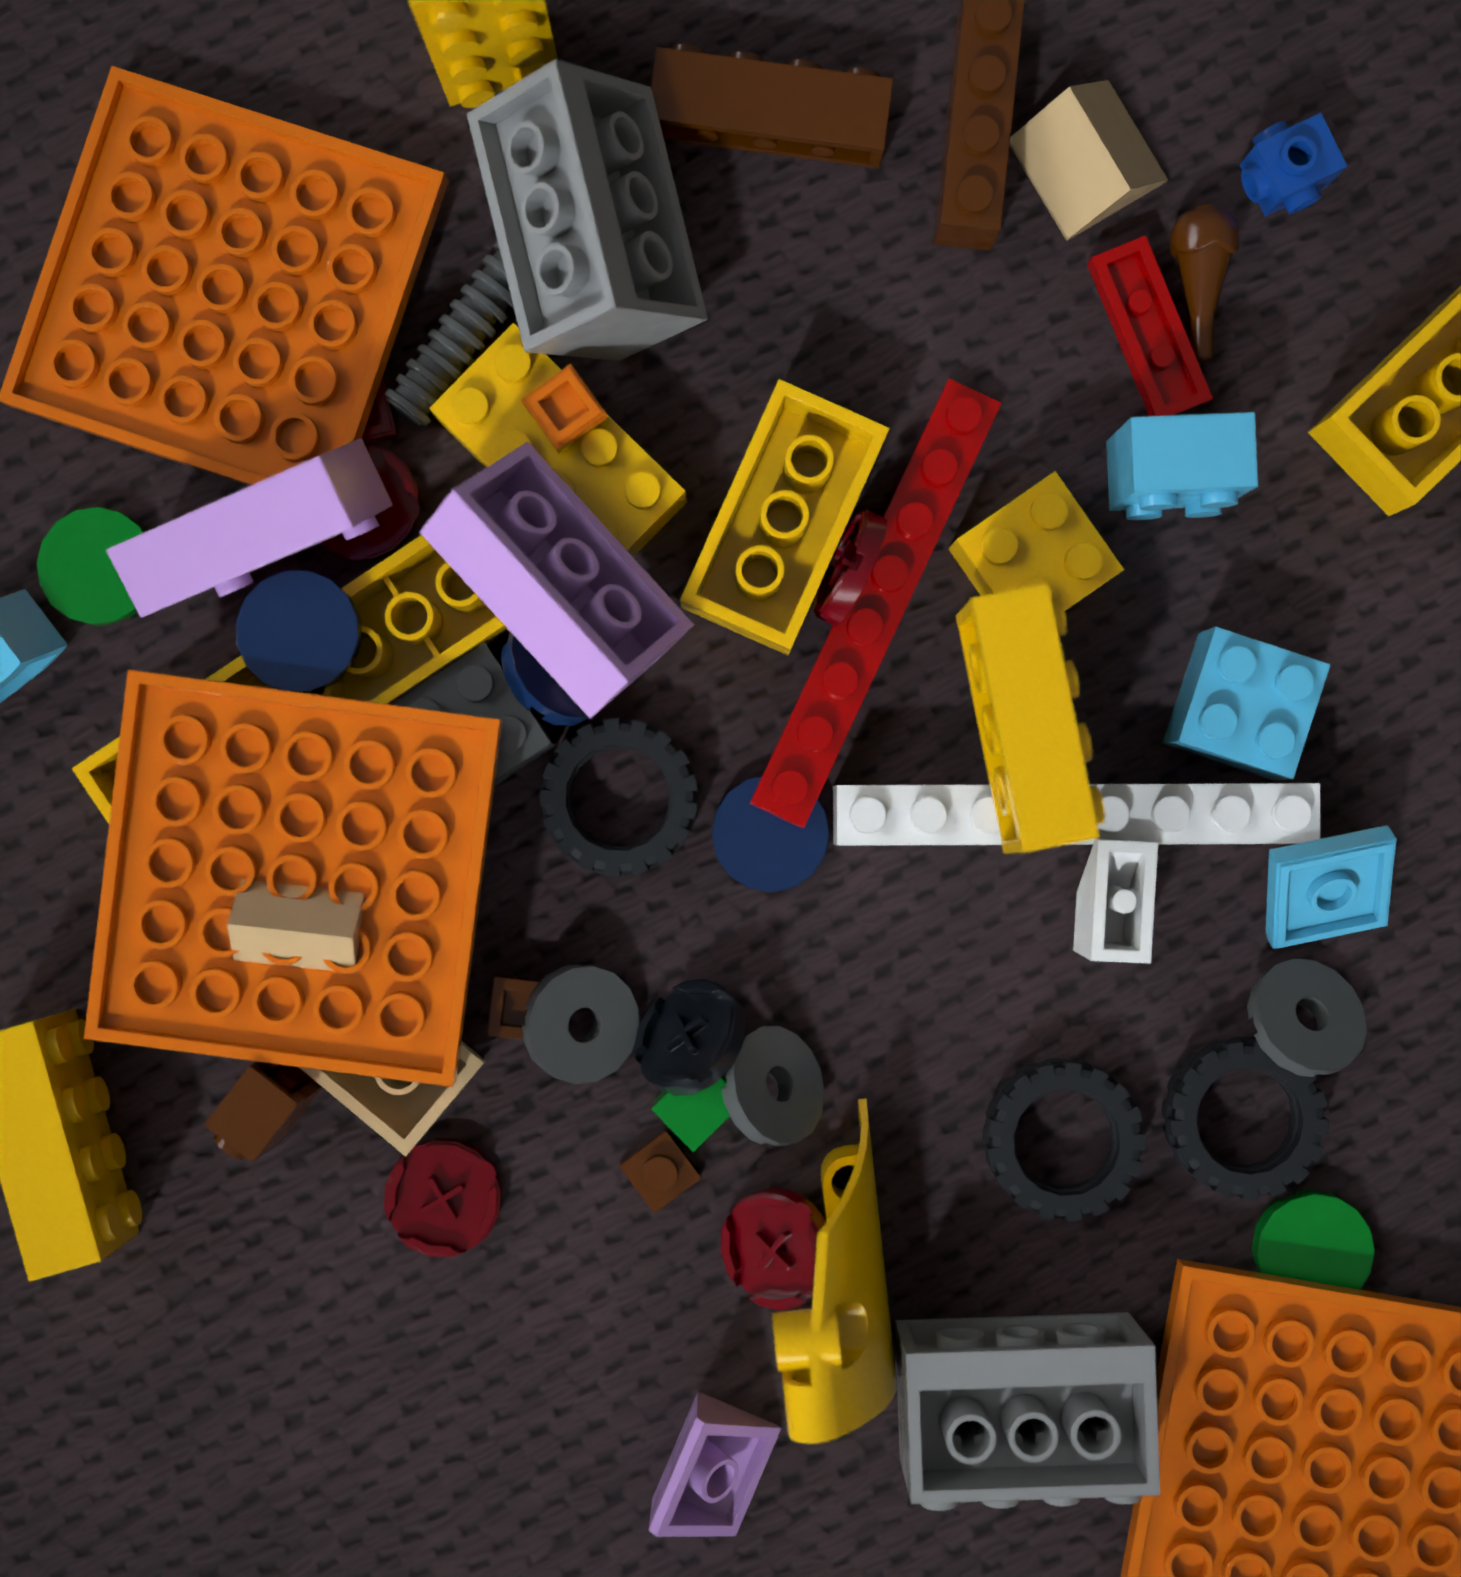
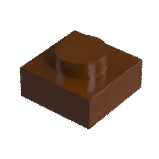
(508, 1005)
(660, 1170)

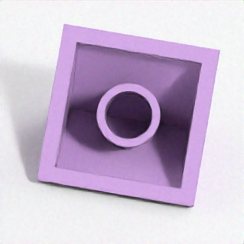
(711, 1471)

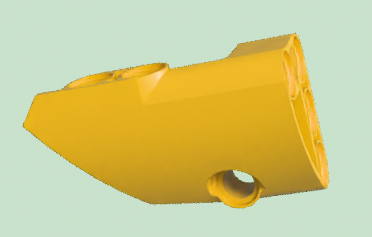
(841, 1350)

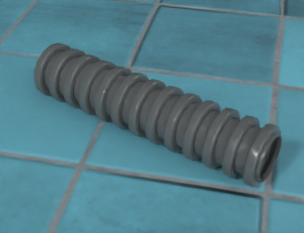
(454, 342)

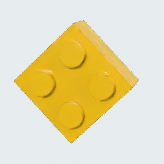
(1037, 542)

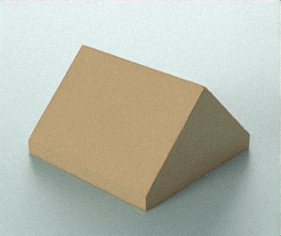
(1086, 157)
(295, 927)

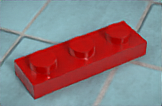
(1149, 329)

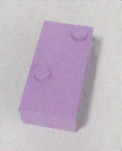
(252, 529)
(556, 577)

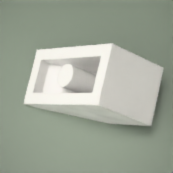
(1117, 902)

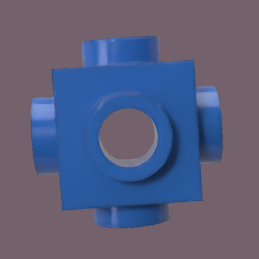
(1291, 165)

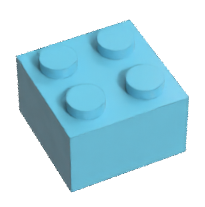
(1181, 464)
(1246, 704)

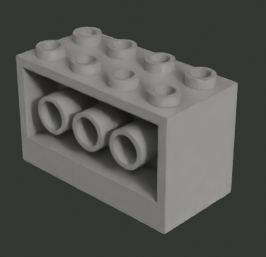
(586, 214)
(1027, 1410)

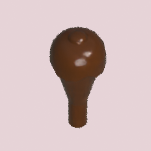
(1203, 247)

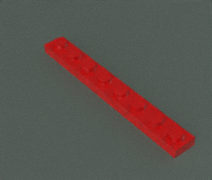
(862, 638)

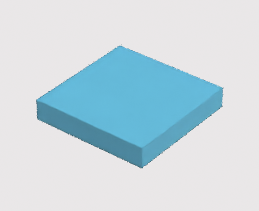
(1329, 887)

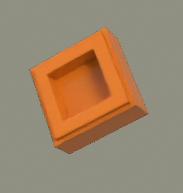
(564, 408)

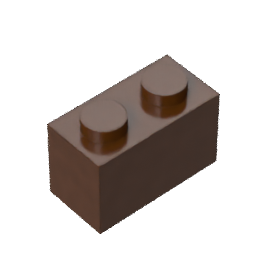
(261, 1109)

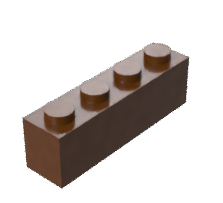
(771, 105)
(978, 123)

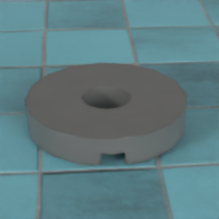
(1330, 999)
(612, 1030)
(798, 1082)

